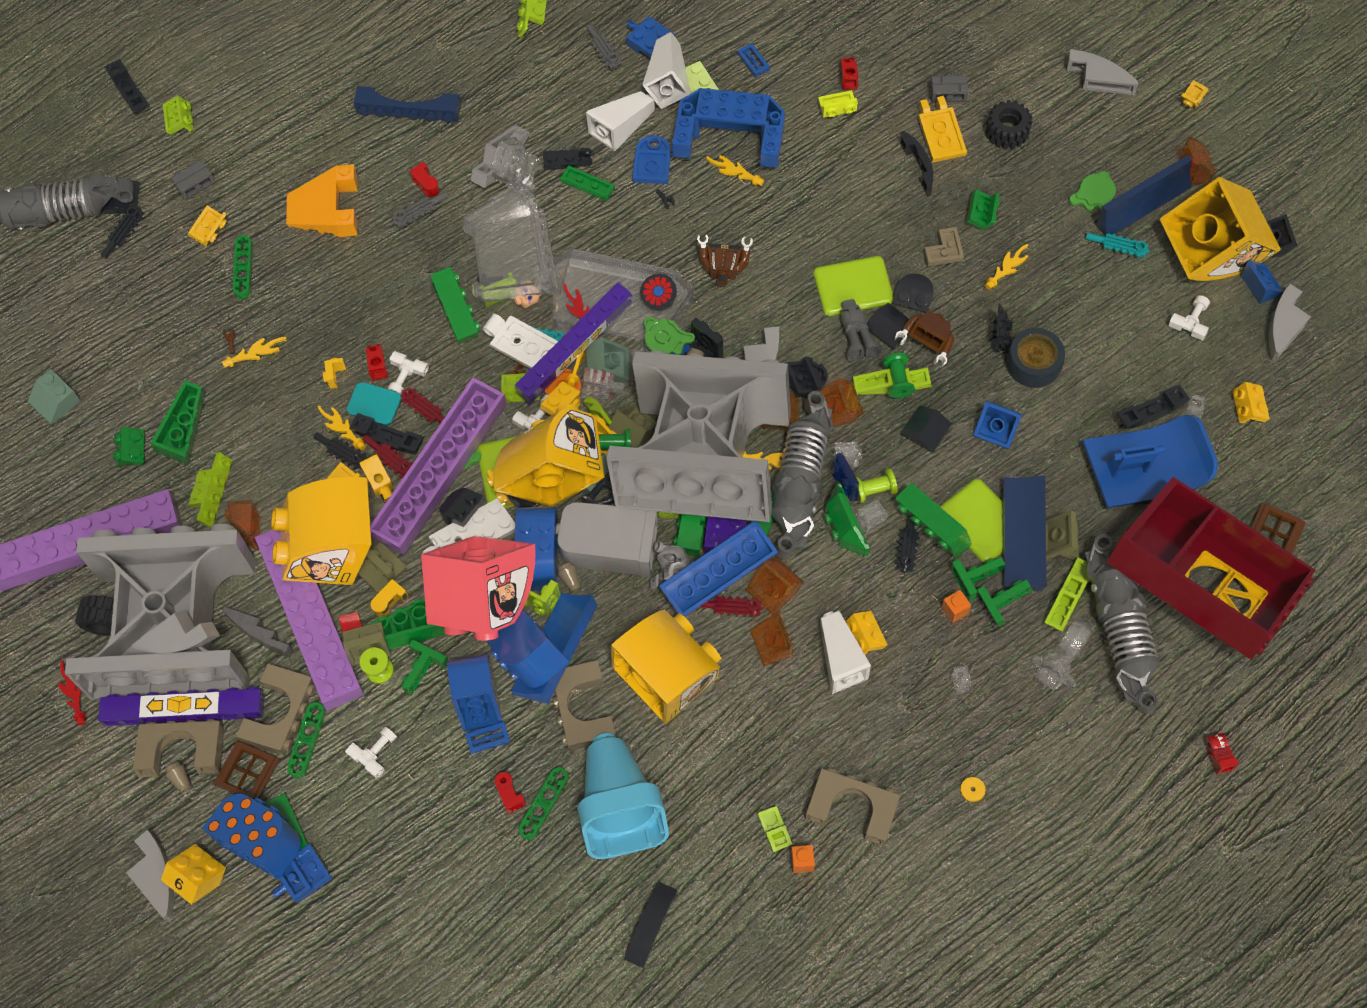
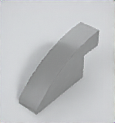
(1101, 73)
(482, 173)
(1286, 322)
(764, 351)
(176, 635)
(148, 875)

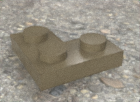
(949, 250)

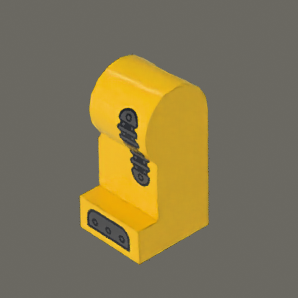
(388, 598)

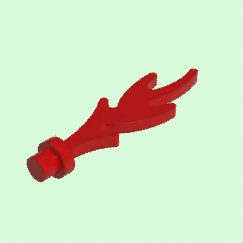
(578, 307)
(70, 691)

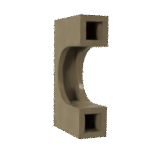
(579, 733)
(155, 737)
(278, 737)
(833, 785)

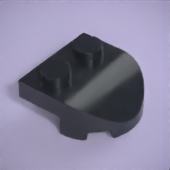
(914, 292)
(806, 376)
(460, 506)

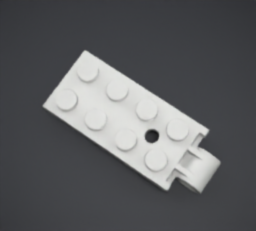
(532, 344)
(488, 521)

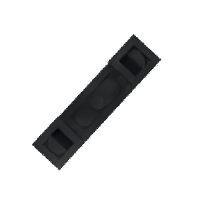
(126, 86)
(912, 146)
(1153, 409)
(403, 442)
(650, 924)

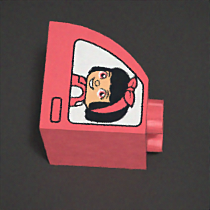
(477, 585)

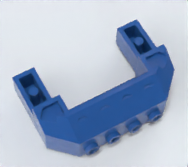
(730, 111)

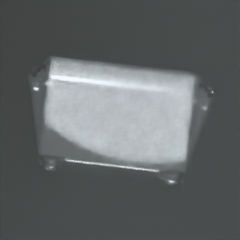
(511, 247)
(596, 275)

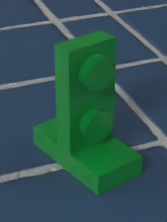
(974, 575)
(1004, 598)
(421, 665)

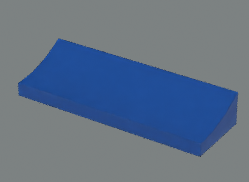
(718, 569)
(565, 630)

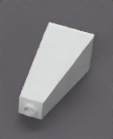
(666, 72)
(619, 119)
(843, 655)

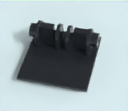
(1001, 331)

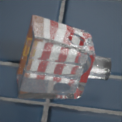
(599, 385)

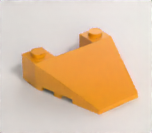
(317, 203)

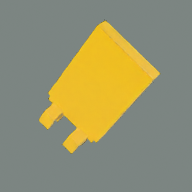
(941, 131)

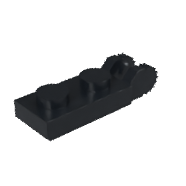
(562, 158)

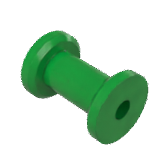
(901, 387)
(620, 440)

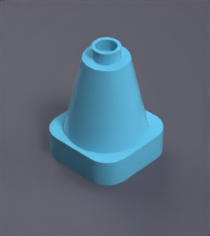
(619, 805)

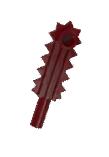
(421, 405)
(389, 456)
(737, 606)

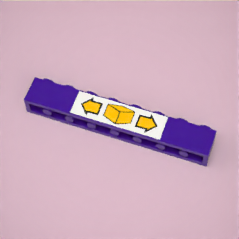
(573, 343)
(181, 707)

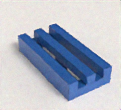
(760, 70)
(486, 746)

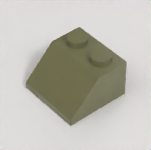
(641, 425)

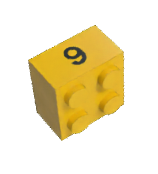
(193, 874)

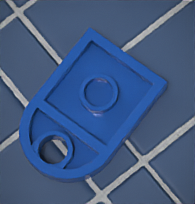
(650, 162)

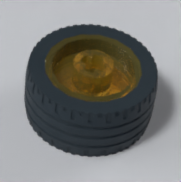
(1035, 357)

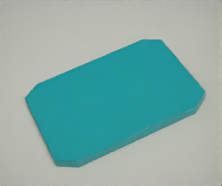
(374, 403)

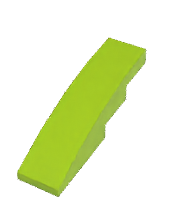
(881, 381)
(1068, 596)

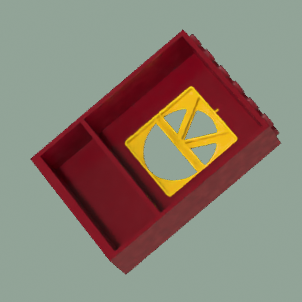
(1189, 532)

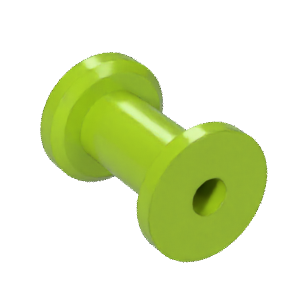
(877, 485)
(376, 665)

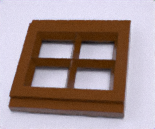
(1295, 532)
(231, 764)

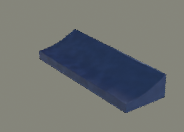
(1145, 197)
(1024, 531)

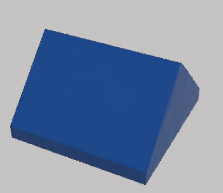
(1261, 281)
(997, 424)

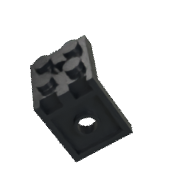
(706, 340)

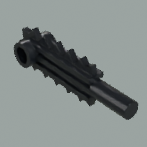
(122, 230)
(342, 450)
(907, 549)

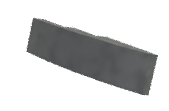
(254, 629)

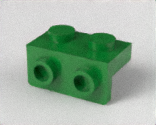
(983, 209)
(129, 447)

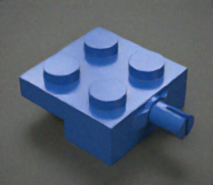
(645, 35)
(303, 875)

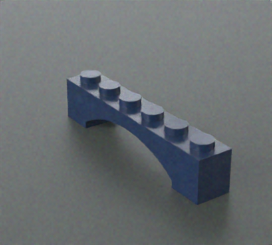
(443, 108)

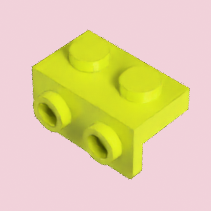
(837, 104)

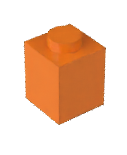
(956, 606)
(802, 859)

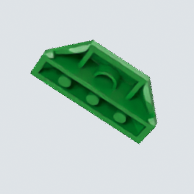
(844, 523)

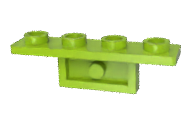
(530, 10)
(209, 489)

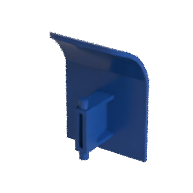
(1140, 463)

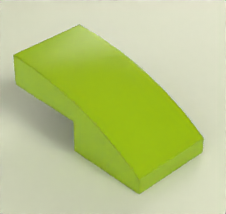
(596, 409)
(774, 829)

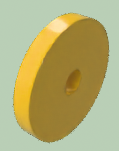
(972, 782)

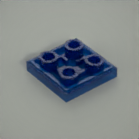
(845, 475)

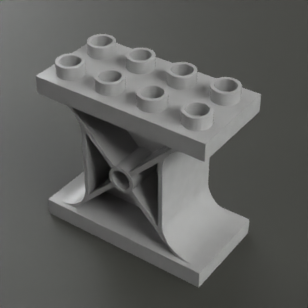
(701, 436)
(153, 581)

